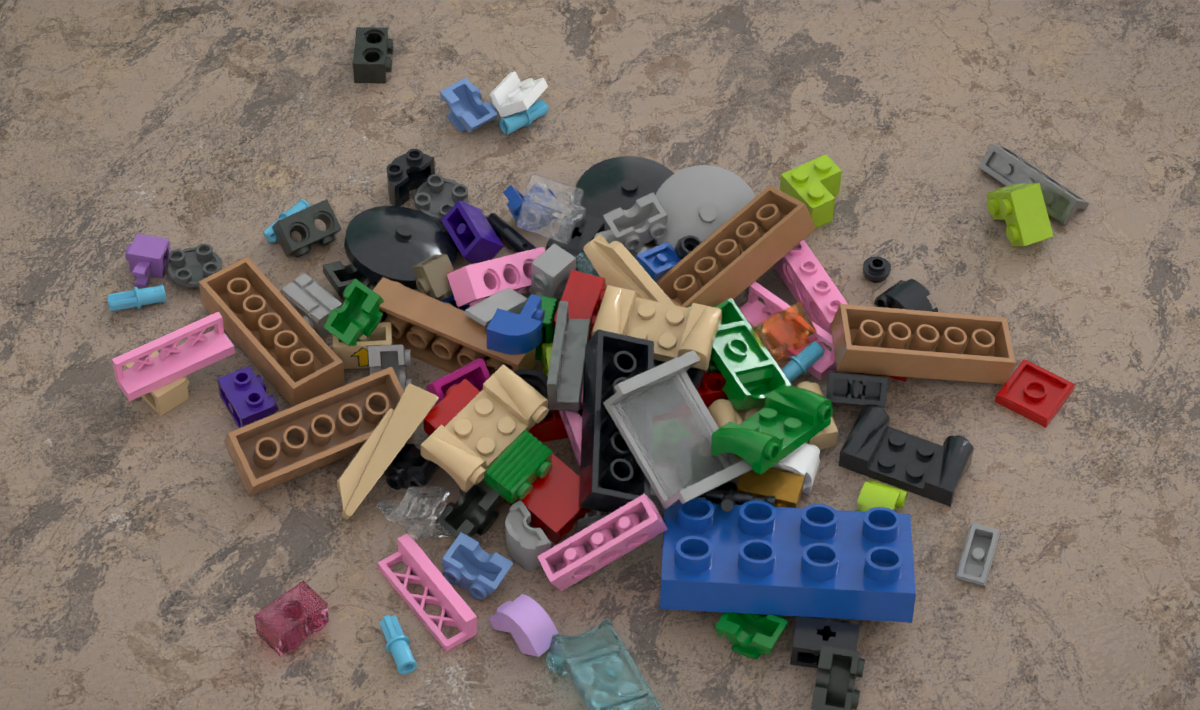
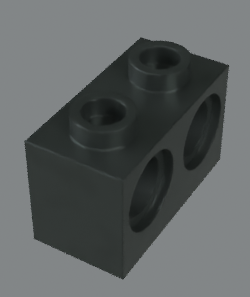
(371, 55)
(305, 224)

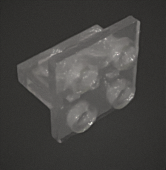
(551, 208)
(418, 511)

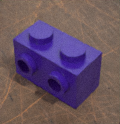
(472, 232)
(246, 397)

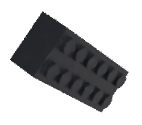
(607, 467)

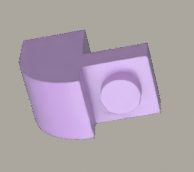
(526, 623)

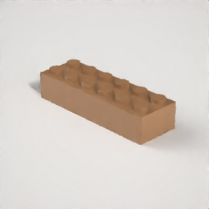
(739, 251)
(440, 331)
(272, 332)
(922, 344)
(311, 432)

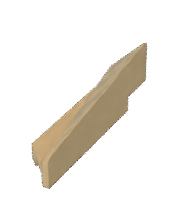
(622, 269)
(382, 447)

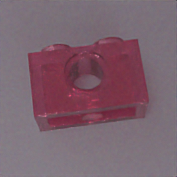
(299, 603)

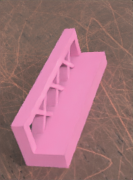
(757, 312)
(173, 361)
(437, 586)

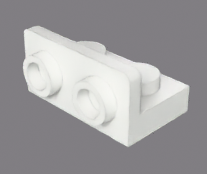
(516, 96)

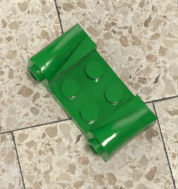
(744, 360)
(778, 429)

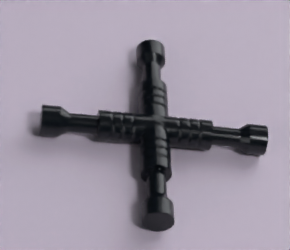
(731, 496)

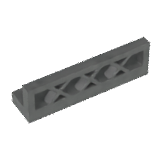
(1013, 169)
(567, 361)

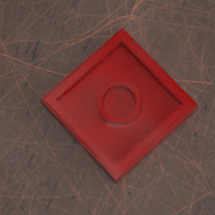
(1034, 393)

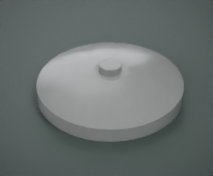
(700, 201)

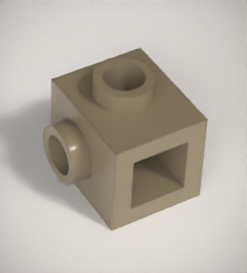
(432, 276)

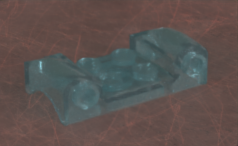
(601, 670)

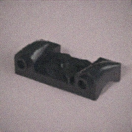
(905, 459)

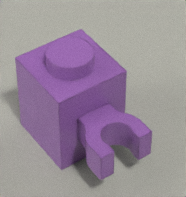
(147, 258)

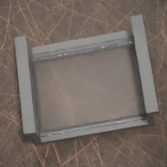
(671, 432)

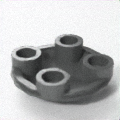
(439, 195)
(192, 265)

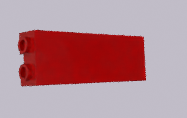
(552, 499)

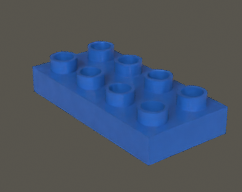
(788, 561)

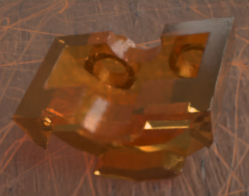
(784, 330)

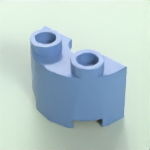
(465, 106)
(473, 567)

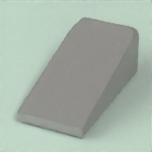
(504, 299)
(978, 554)

